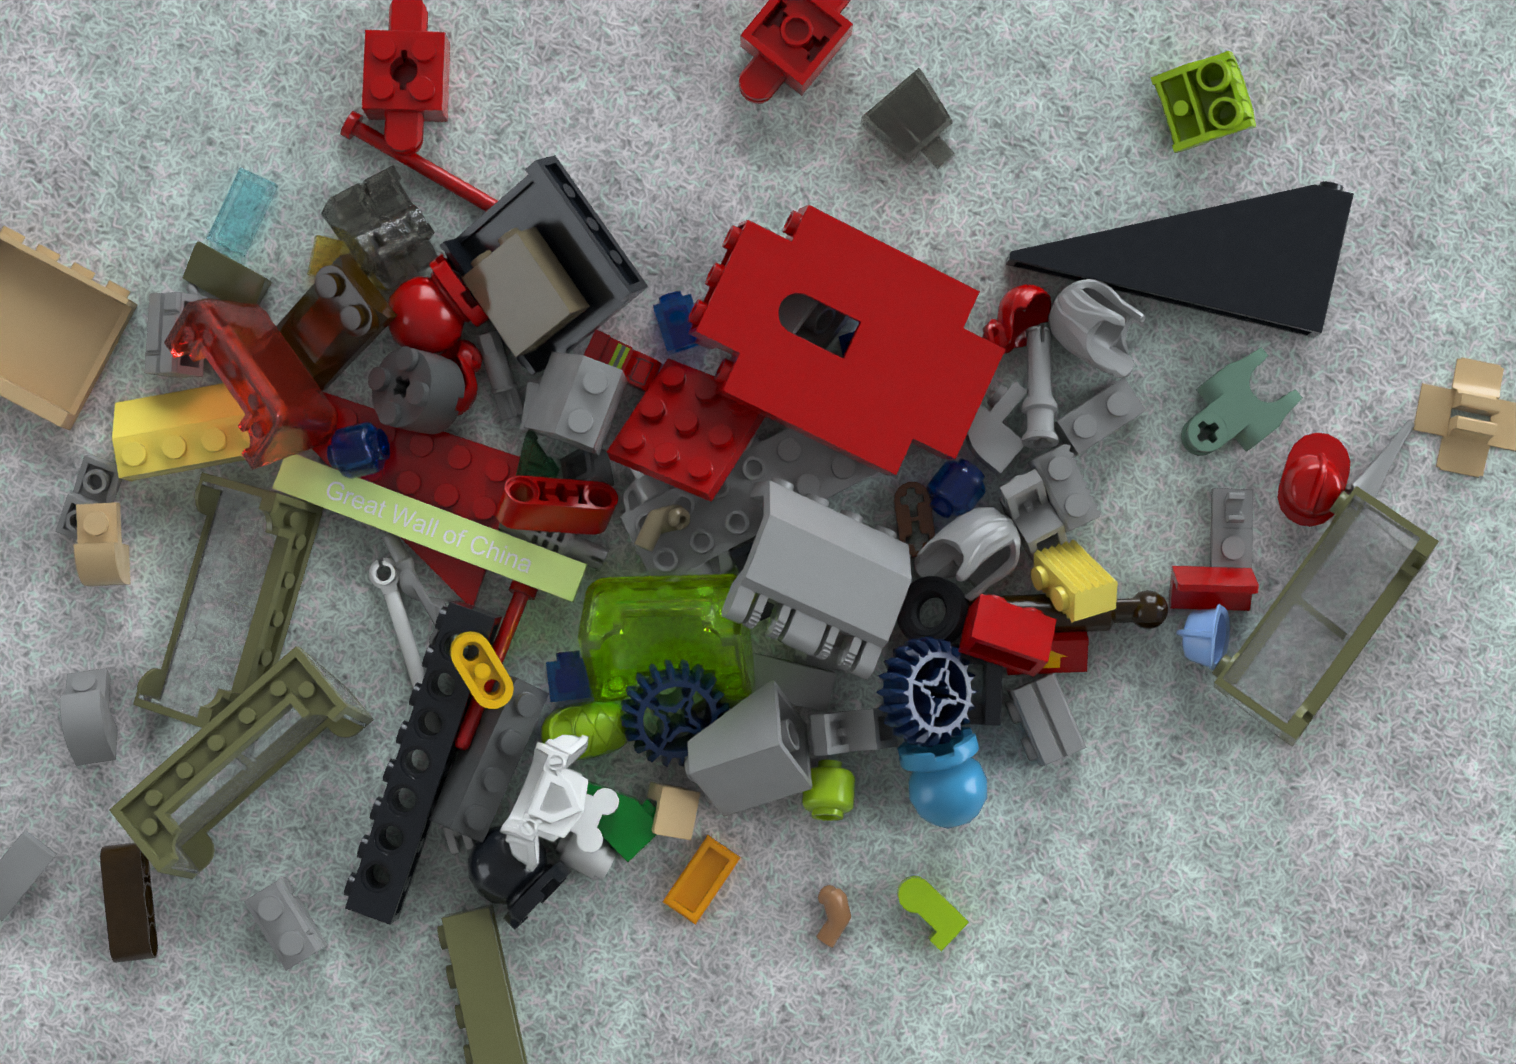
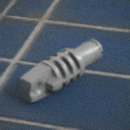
(565, 544)

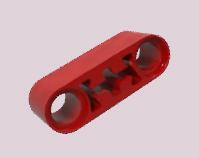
(556, 505)

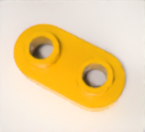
(480, 669)

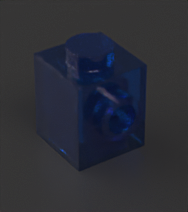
(673, 322)
(568, 677)

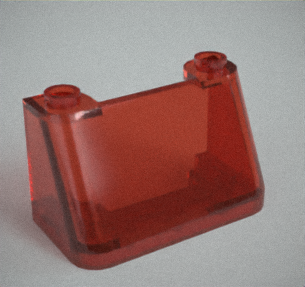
(263, 374)

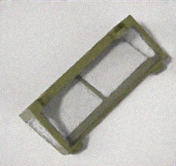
(233, 600)
(1324, 615)
(232, 759)

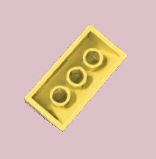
(177, 432)

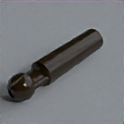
(1145, 610)

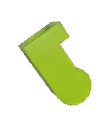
(922, 898)

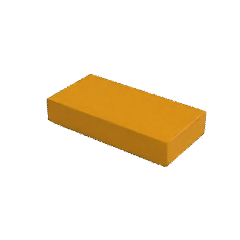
(701, 879)

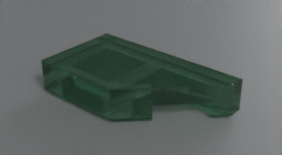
(534, 460)

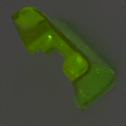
(660, 618)

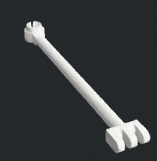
(412, 659)

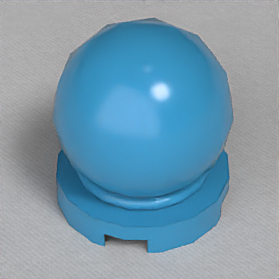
(946, 780)

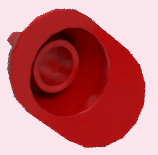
(1313, 479)

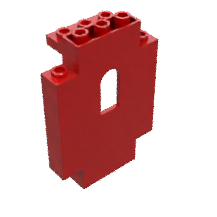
(906, 370)

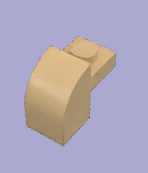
(99, 547)

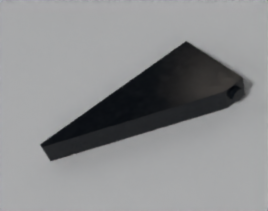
(1242, 260)

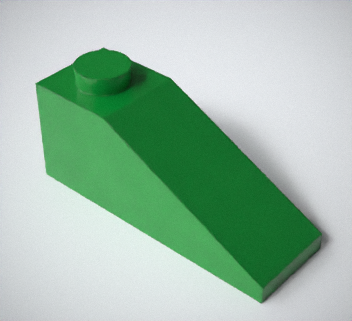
(629, 826)

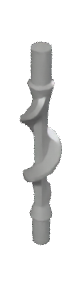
(411, 584)

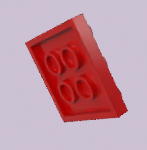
(685, 432)

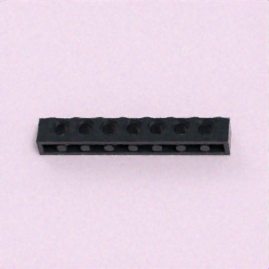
(364, 892)

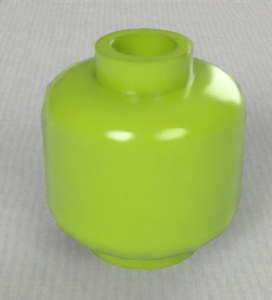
(831, 791)

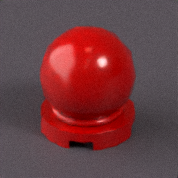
(433, 309)

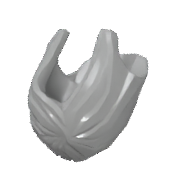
(1094, 325)
(973, 548)

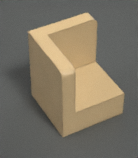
(674, 810)

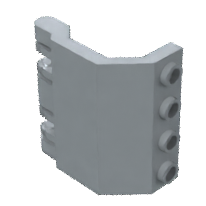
(823, 578)

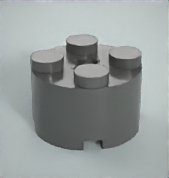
(416, 390)

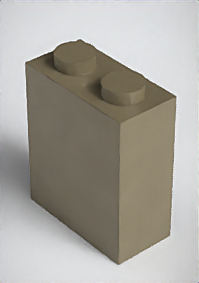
(524, 290)

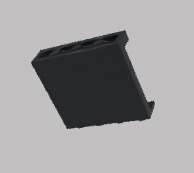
(577, 238)

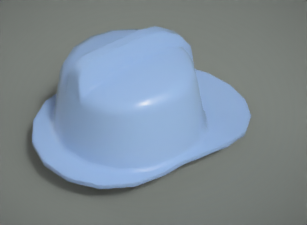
(1206, 636)

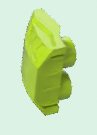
(1195, 97)

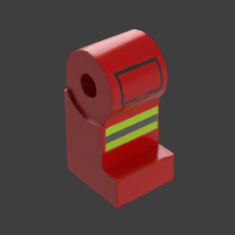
(637, 367)

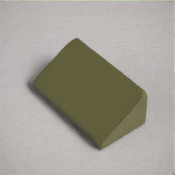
(224, 276)

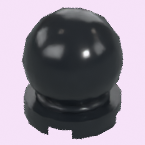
(507, 881)

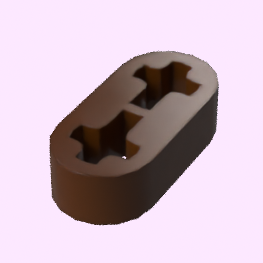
(903, 517)

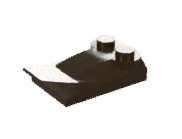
(335, 320)

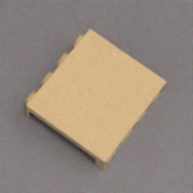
(54, 329)

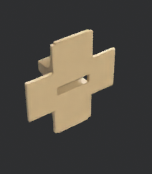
(1465, 439)

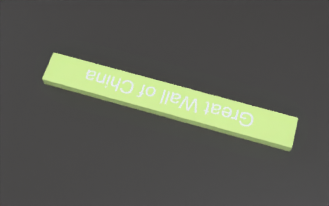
(430, 527)

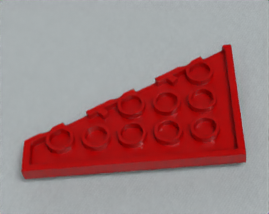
(442, 473)

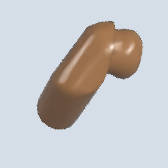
(837, 912)

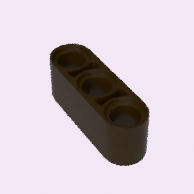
(128, 903)

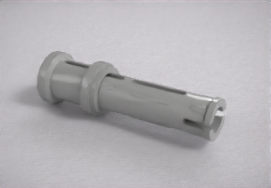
(1039, 404)

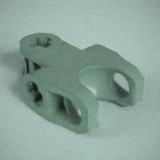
(1235, 409)

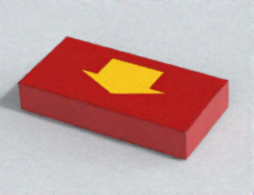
(1067, 654)

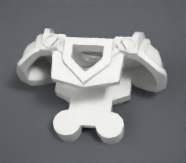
(556, 802)

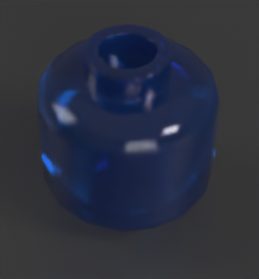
(358, 450)
(956, 488)

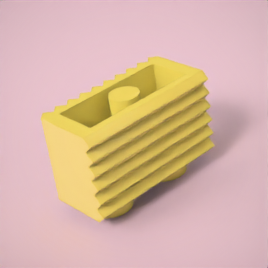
(1074, 581)

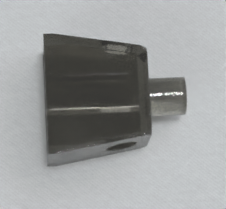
(911, 122)

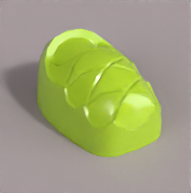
(594, 719)

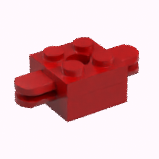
(791, 45)
(406, 76)

